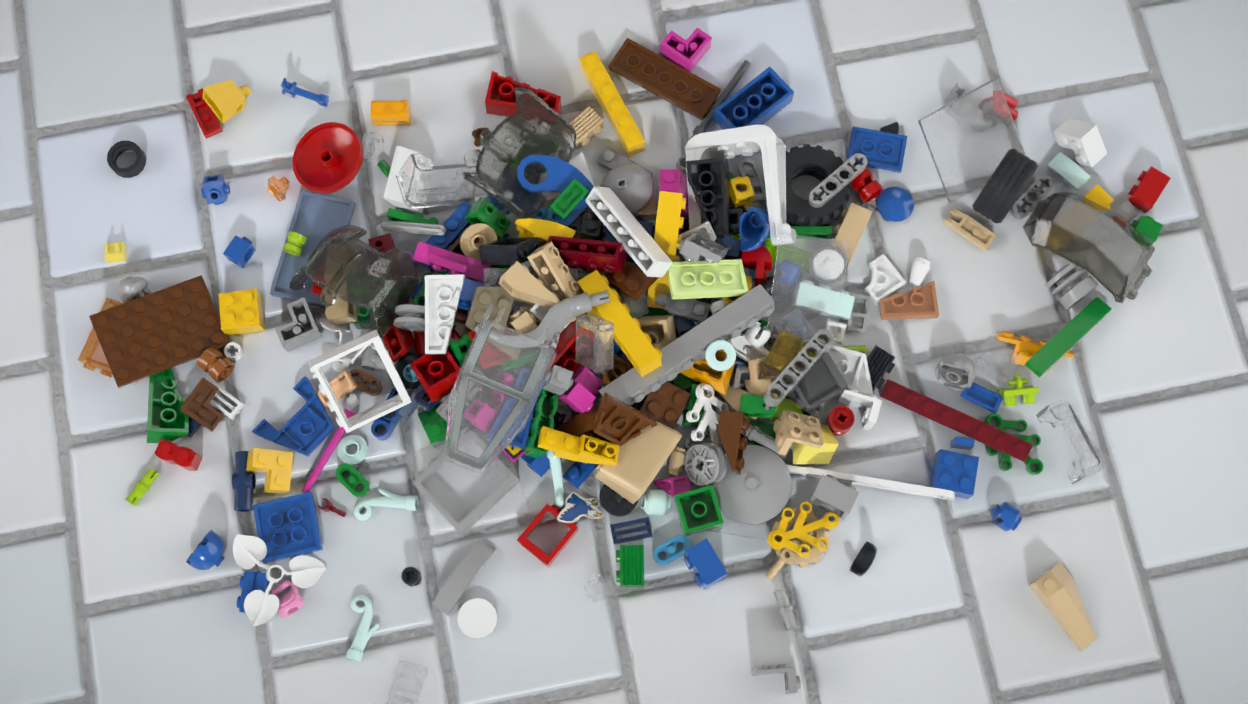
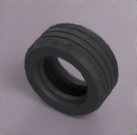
(1005, 186)

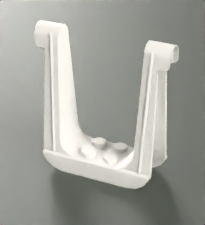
(746, 141)

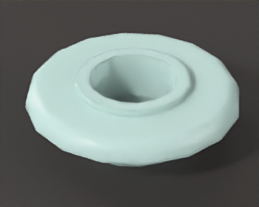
(729, 351)
(358, 456)

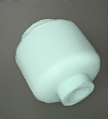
(655, 502)

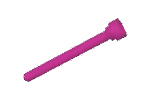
(326, 455)

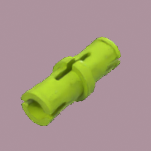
(142, 486)

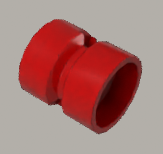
(866, 186)
(840, 420)

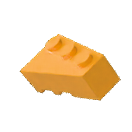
(704, 373)

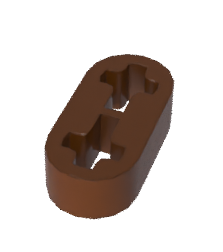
(367, 379)

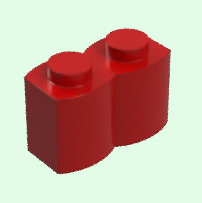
(178, 455)

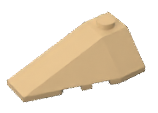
(1061, 598)

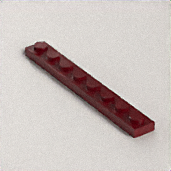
(956, 420)

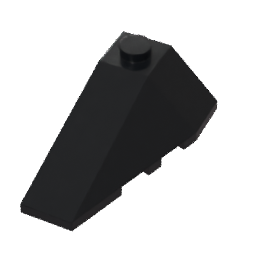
(711, 189)

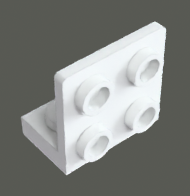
(868, 402)

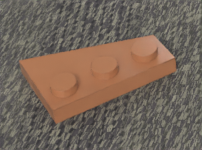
(914, 304)

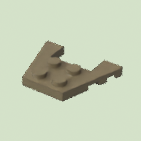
(483, 297)

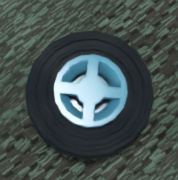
(402, 367)

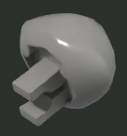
(133, 288)

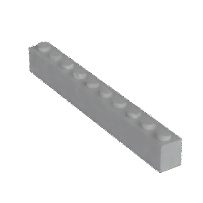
(692, 346)

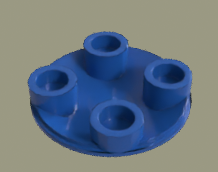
(895, 204)

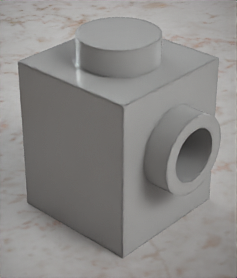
(558, 380)

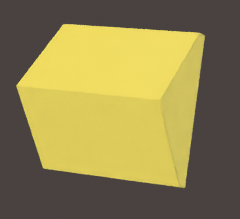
(812, 455)

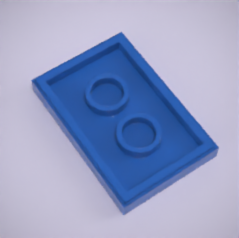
(881, 148)

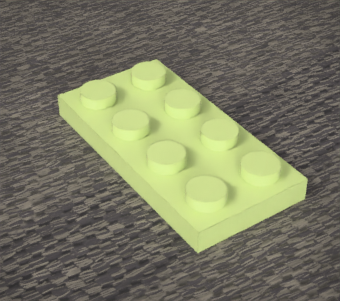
(707, 279)

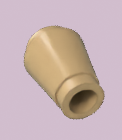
(677, 461)

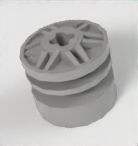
(1071, 285)

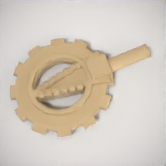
(790, 557)

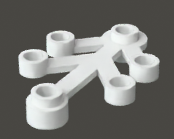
(705, 398)

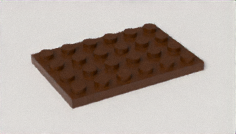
(159, 331)

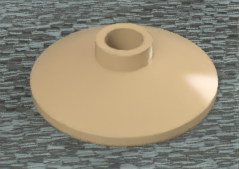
(485, 234)

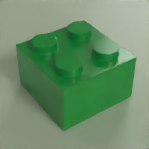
(698, 510)

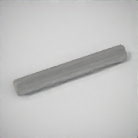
(413, 227)

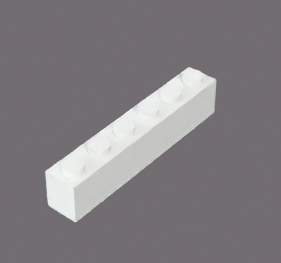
(628, 232)

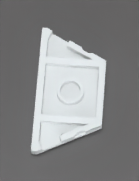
(853, 368)

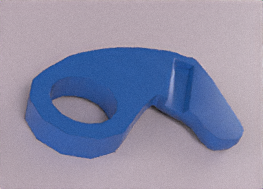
(558, 178)

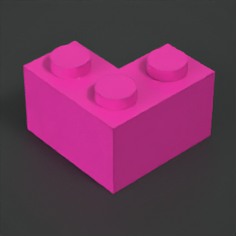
(686, 52)
(583, 391)

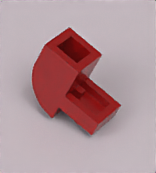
(760, 260)

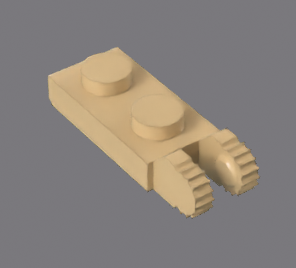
(970, 229)

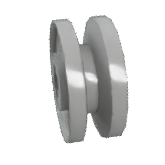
(411, 317)
(705, 464)

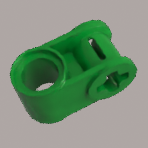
(755, 406)

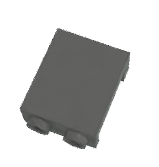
(819, 384)

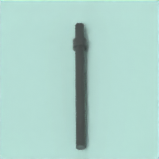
(724, 95)

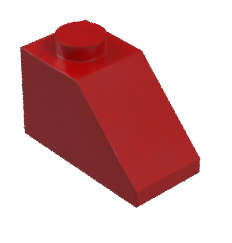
(398, 342)

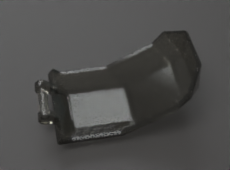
(1093, 240)

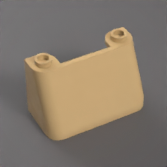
(639, 461)

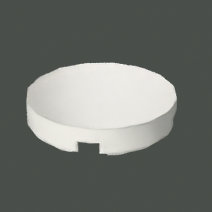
(477, 618)

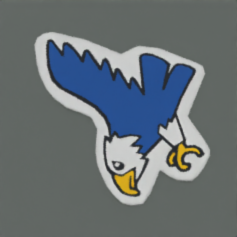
(577, 507)

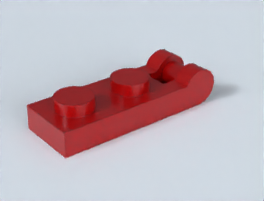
(205, 116)

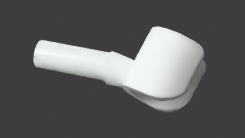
(353, 401)

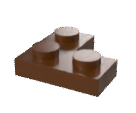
(197, 405)

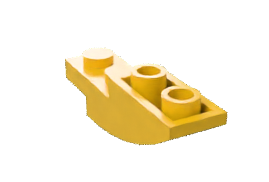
(543, 228)
(579, 449)

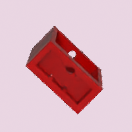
(537, 552)

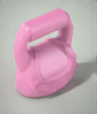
(290, 601)

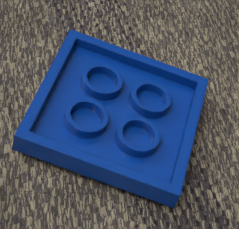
(288, 527)

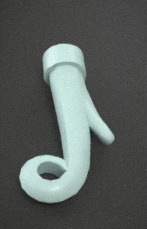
(557, 475)
(389, 499)
(364, 631)

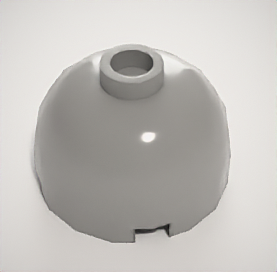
(956, 371)

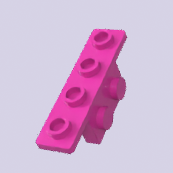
(446, 260)

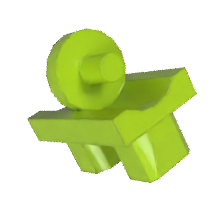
(1027, 392)

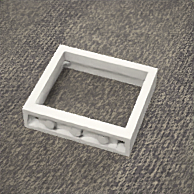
(374, 412)

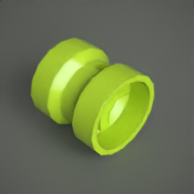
(294, 243)

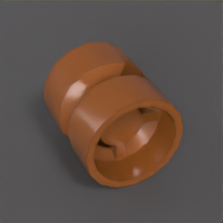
(214, 363)

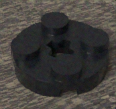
(611, 506)

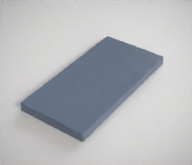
(314, 219)

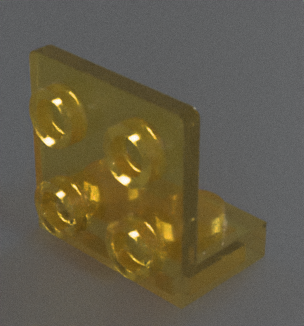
(784, 351)

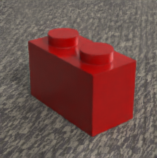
(1148, 189)

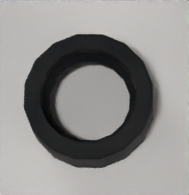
(135, 168)

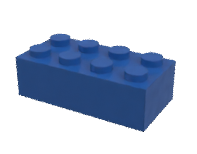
(754, 102)

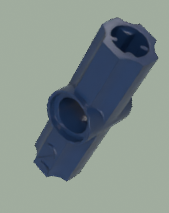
(243, 483)

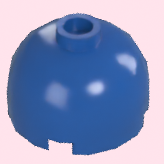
(207, 552)

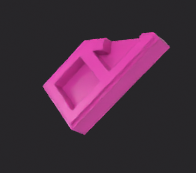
(674, 485)

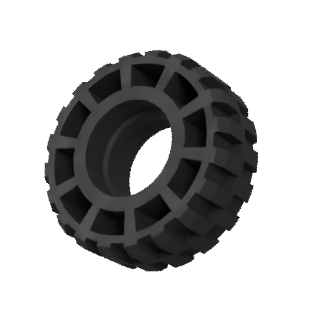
(819, 164)

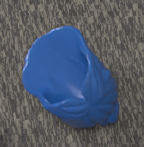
(753, 228)

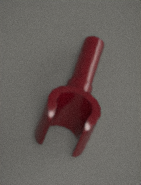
(330, 507)

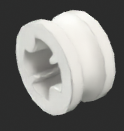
(229, 346)

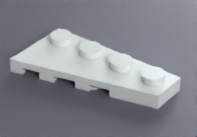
(441, 305)

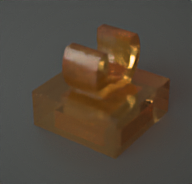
(278, 187)

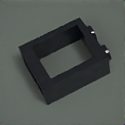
(508, 250)

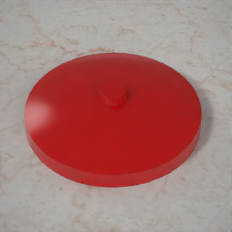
(327, 158)

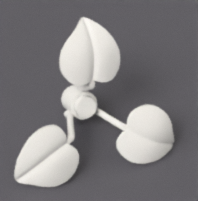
(341, 364)
(263, 606)

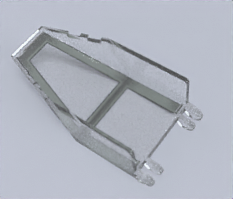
(495, 391)

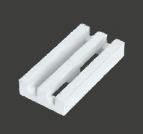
(235, 409)

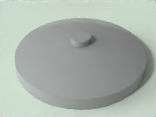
(758, 491)

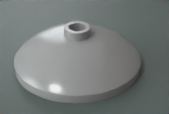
(637, 188)

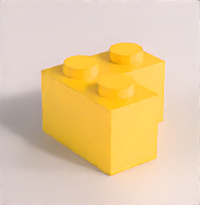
(276, 466)

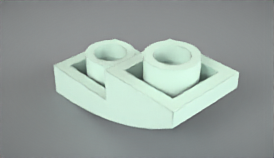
(1070, 172)

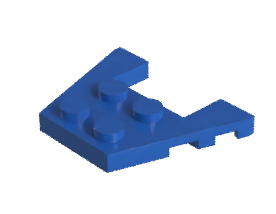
(305, 429)

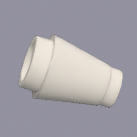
(918, 271)

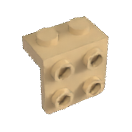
(797, 428)

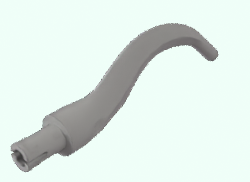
(564, 311)

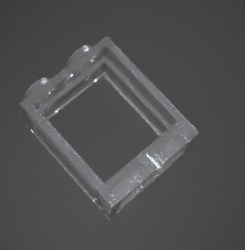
(594, 343)

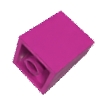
(674, 181)

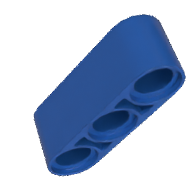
(388, 422)

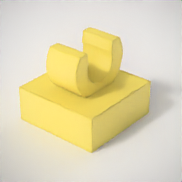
(115, 252)

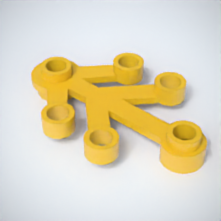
(800, 531)

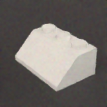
(392, 191)

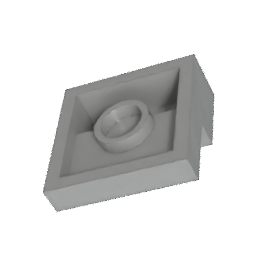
(698, 246)

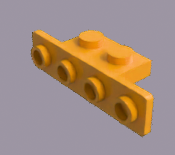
(1025, 345)

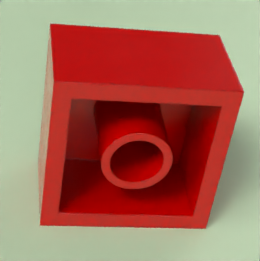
(436, 374)

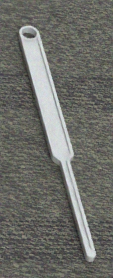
(875, 482)

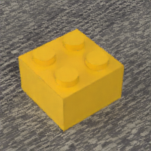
(241, 312)

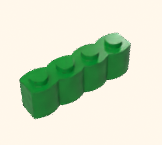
(542, 416)

